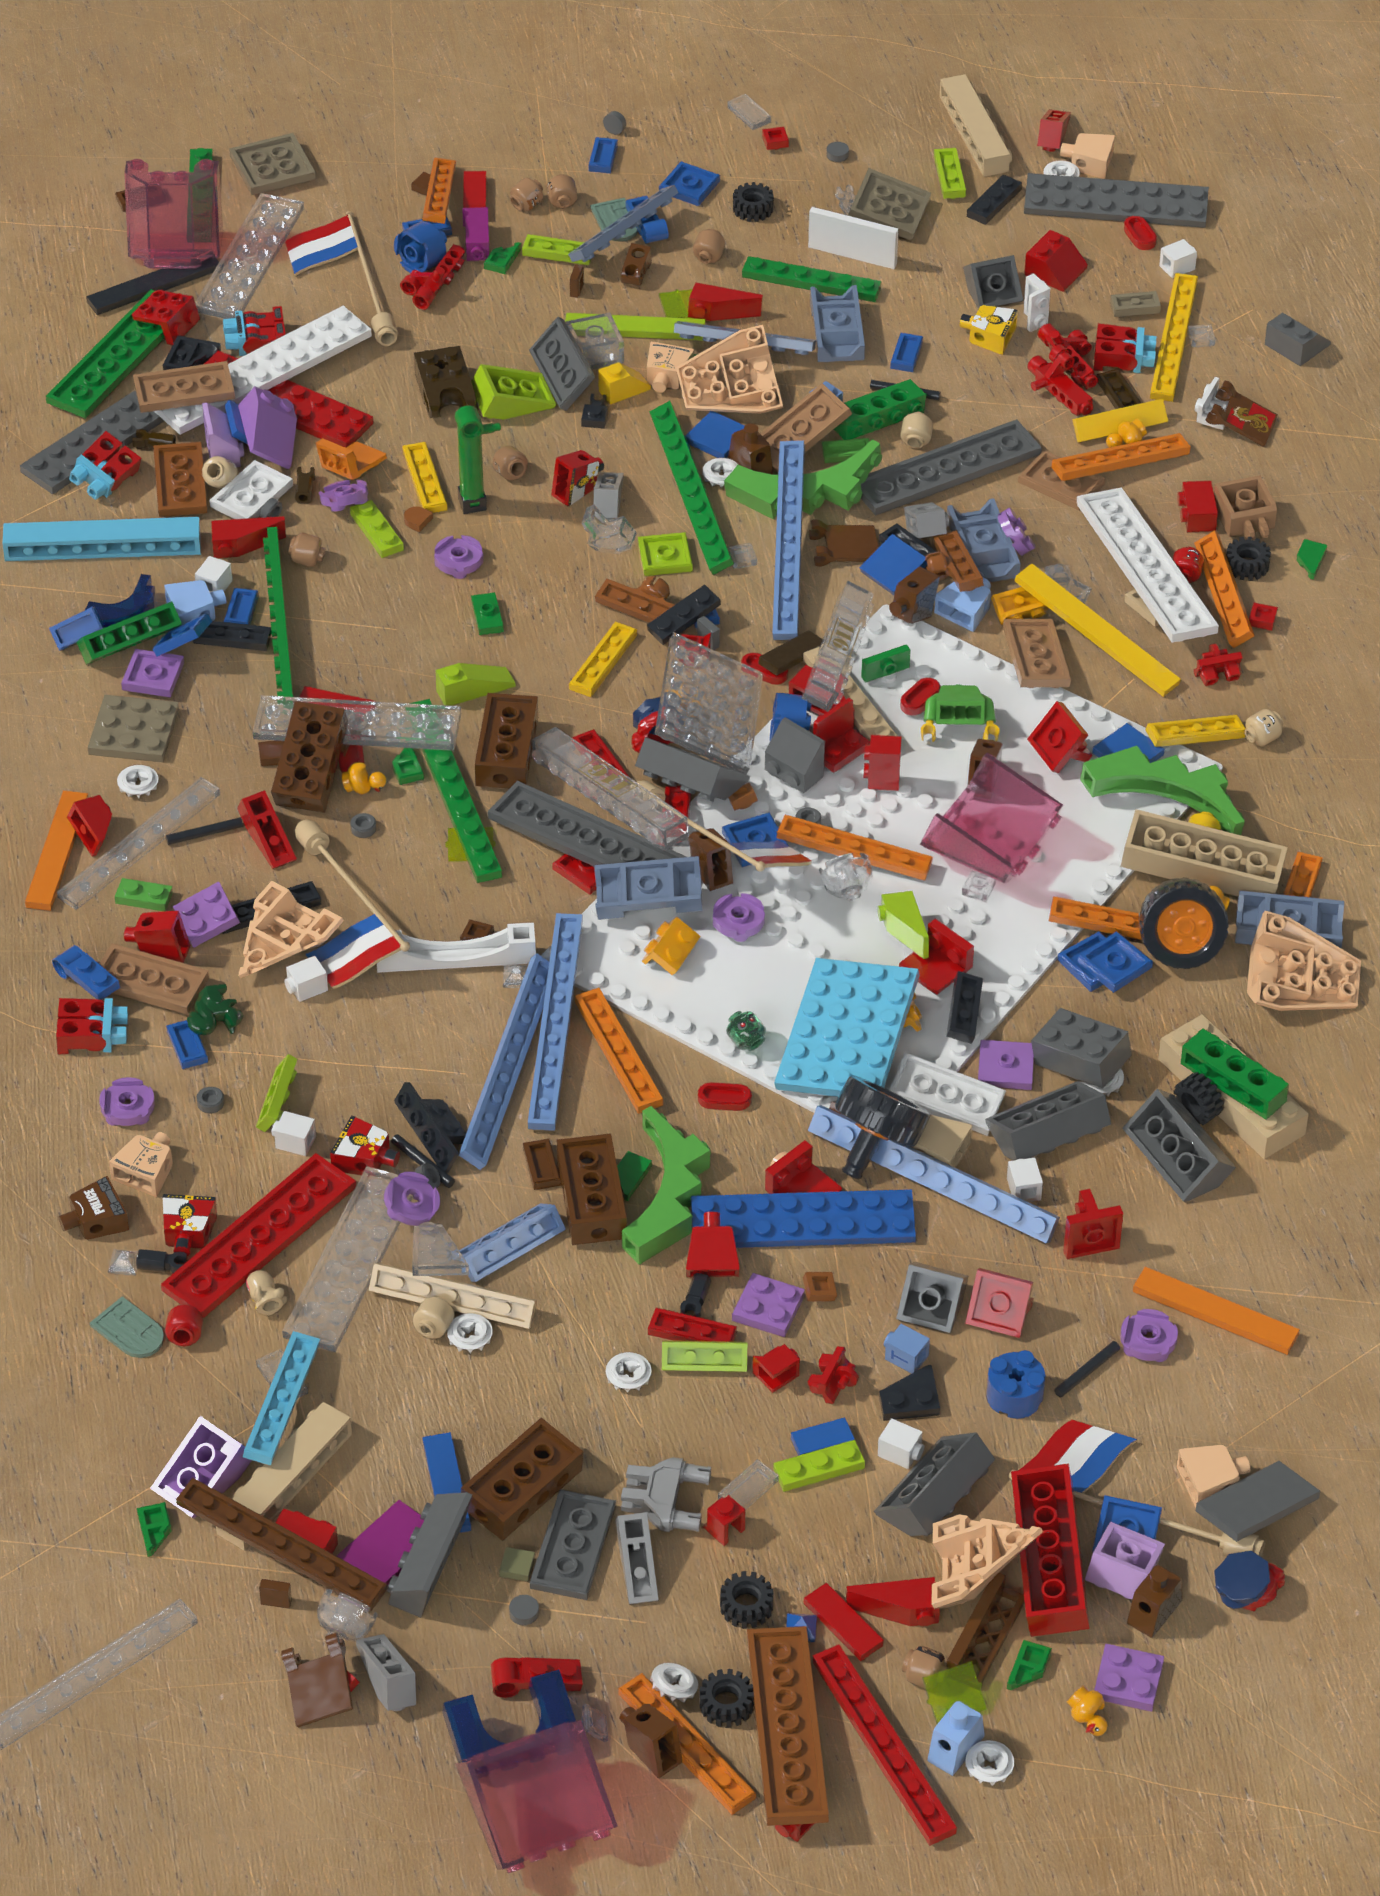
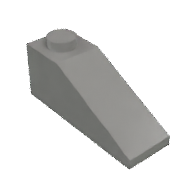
(608, 493)
(637, 1558)
(388, 1672)

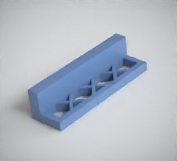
(512, 1240)

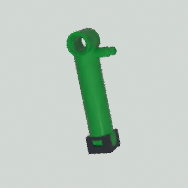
(470, 432)

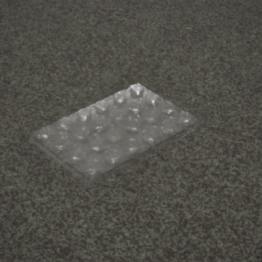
(709, 703)

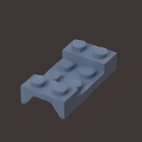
(837, 326)
(986, 541)
(648, 886)
(1316, 914)

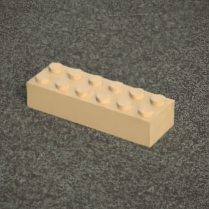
(1202, 853)
(1260, 1134)

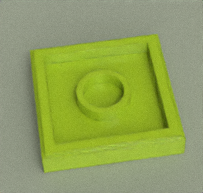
(665, 554)

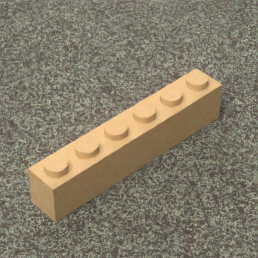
(975, 125)
(293, 1465)

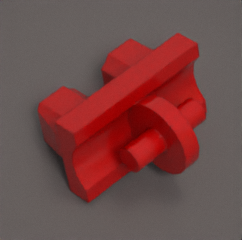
(1216, 662)
(836, 1375)

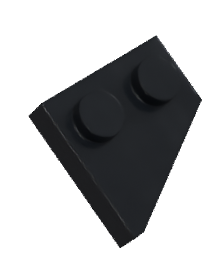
(190, 352)
(911, 1396)

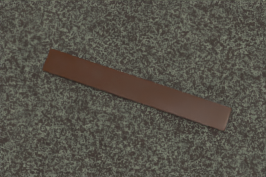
(280, 1543)

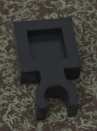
(595, 413)

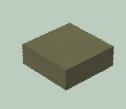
(517, 1564)

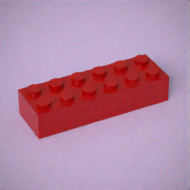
(1053, 1560)

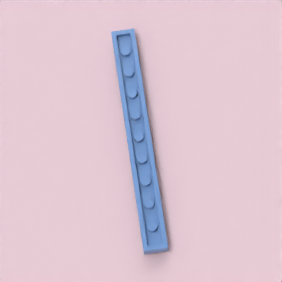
(788, 540)
(555, 1022)
(506, 1064)
(940, 1177)

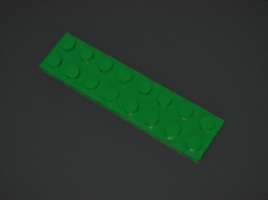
(106, 364)

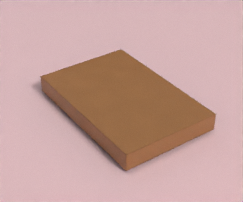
(1043, 479)

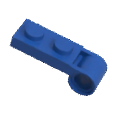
(651, 228)
(85, 972)

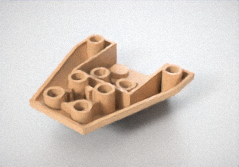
(732, 376)
(1299, 968)

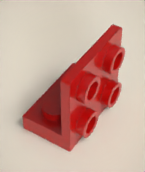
(840, 739)
(946, 957)
(798, 1174)

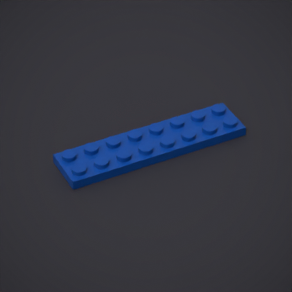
(812, 1217)

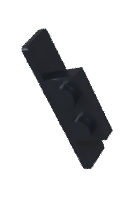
(432, 1124)

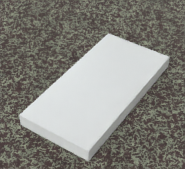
(853, 237)
(947, 1092)

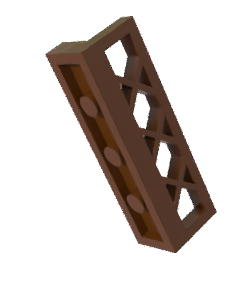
(978, 1623)

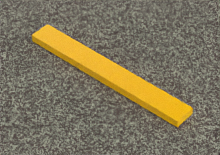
(1174, 337)
(1097, 630)

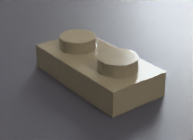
(1135, 304)

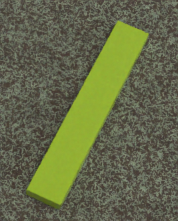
(644, 325)

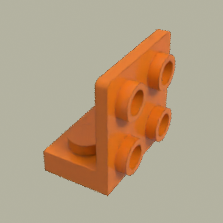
(348, 461)

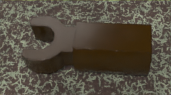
(146, 439)
(304, 486)

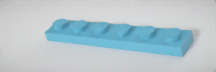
(281, 1398)

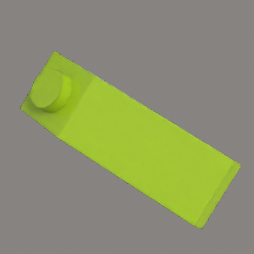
(470, 681)
(904, 921)

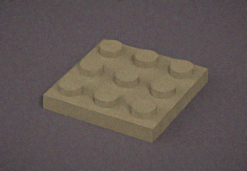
(272, 163)
(890, 203)
(133, 728)

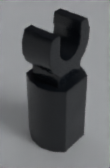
(160, 1260)
(696, 1294)

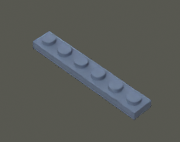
(629, 220)
(712, 333)

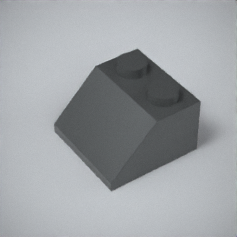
(993, 282)
(1294, 339)
(795, 756)
(932, 1296)

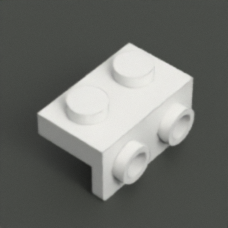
(1036, 302)
(1205, 404)

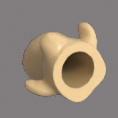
(263, 1292)

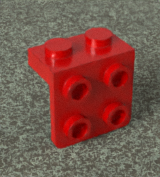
(171, 310)

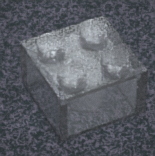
(598, 340)

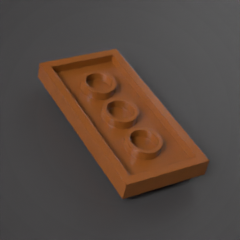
(180, 479)

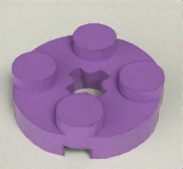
(343, 493)
(1014, 528)
(458, 565)
(734, 927)
(121, 1114)
(401, 1208)
(1148, 1348)

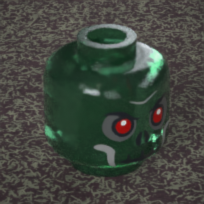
(746, 1030)

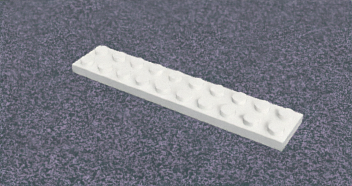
(280, 361)
(1147, 565)

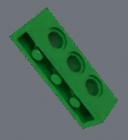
(881, 409)
(128, 633)
(1235, 1073)

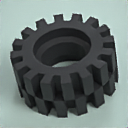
(753, 202)
(1252, 549)
(1199, 1097)
(746, 1613)
(726, 1712)

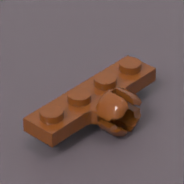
(954, 561)
(642, 602)

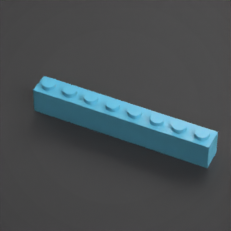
(101, 539)

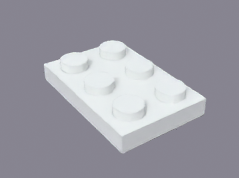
(250, 491)

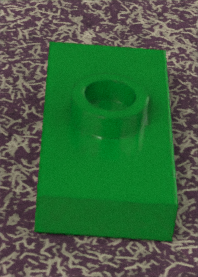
(487, 613)
(885, 663)

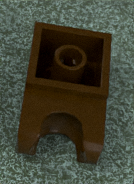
(443, 379)

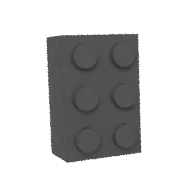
(1081, 1048)

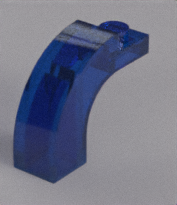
(139, 602)

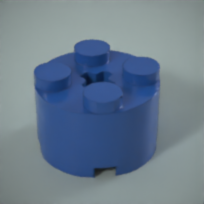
(420, 247)
(792, 708)
(1015, 1384)

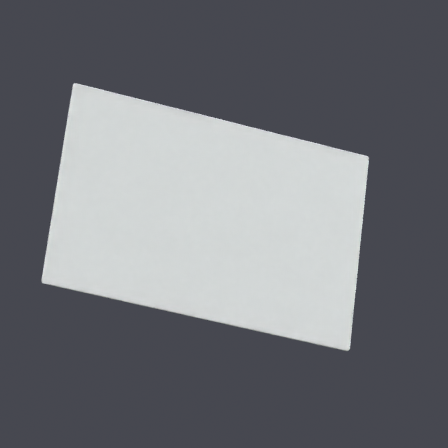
(806, 922)

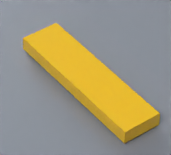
(1107, 422)
(424, 477)
(603, 659)
(1195, 730)

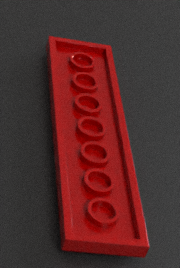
(316, 412)
(259, 1235)

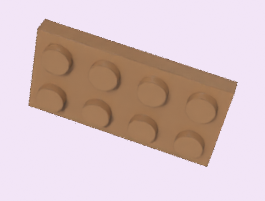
(183, 387)
(807, 421)
(1036, 653)
(154, 978)

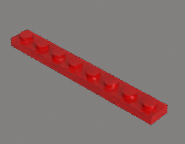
(884, 1745)

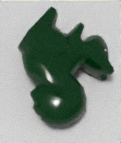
(212, 1008)

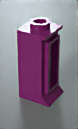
(477, 233)

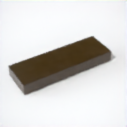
(1117, 389)
(789, 653)

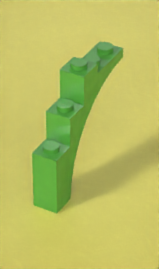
(836, 484)
(1169, 777)
(668, 1215)

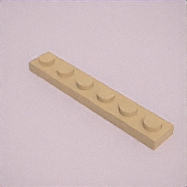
(866, 716)
(461, 1296)

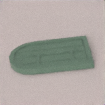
(609, 212)
(129, 1329)

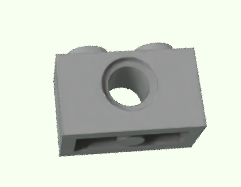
(926, 520)

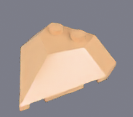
(283, 929)
(974, 1555)

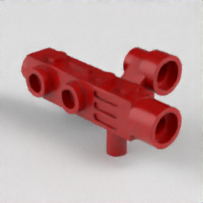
(427, 284)
(1075, 343)
(1058, 383)

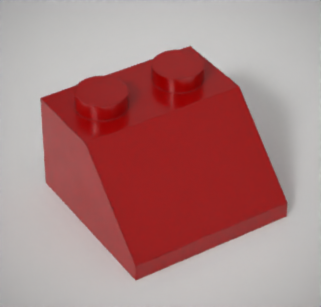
(1055, 261)

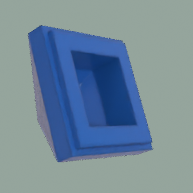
(798, 1620)

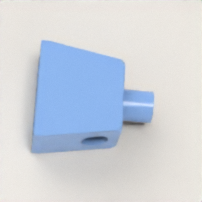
(193, 599)
(964, 607)
(961, 1730)

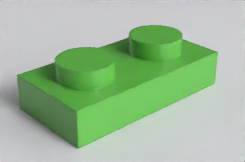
(143, 894)

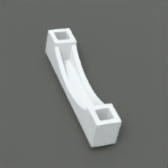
(506, 947)

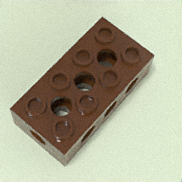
(506, 714)
(309, 756)
(584, 1160)
(522, 1478)

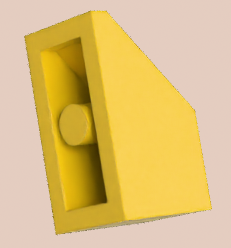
(620, 382)

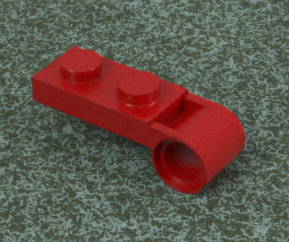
(514, 1674)

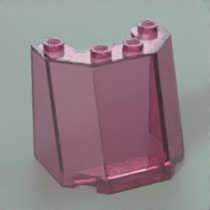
(173, 215)
(994, 822)
(537, 1795)

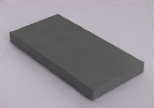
(562, 363)
(1257, 1501)
(573, 1544)

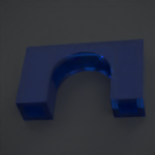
(467, 1729)

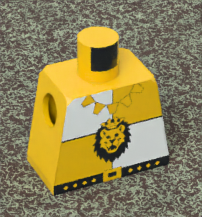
(991, 327)

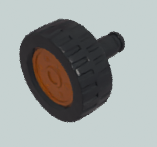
(1183, 923)
(880, 1116)

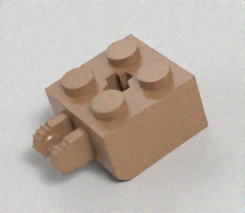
(1245, 507)

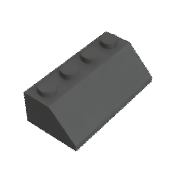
(689, 770)
(1049, 1121)
(1178, 1146)
(936, 1484)
(429, 1552)

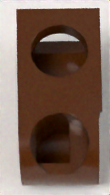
(636, 267)

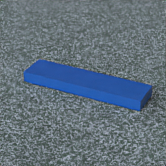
(443, 1467)

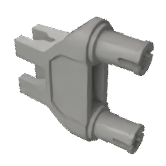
(657, 1490)

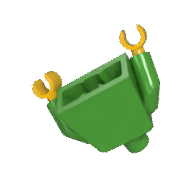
(959, 706)

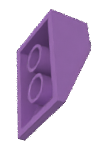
(269, 426)
(206, 1456)

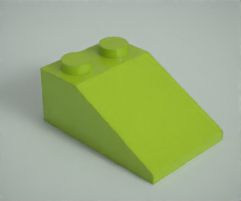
(510, 392)

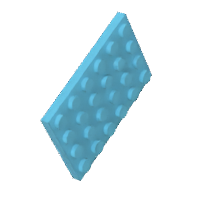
(846, 1026)

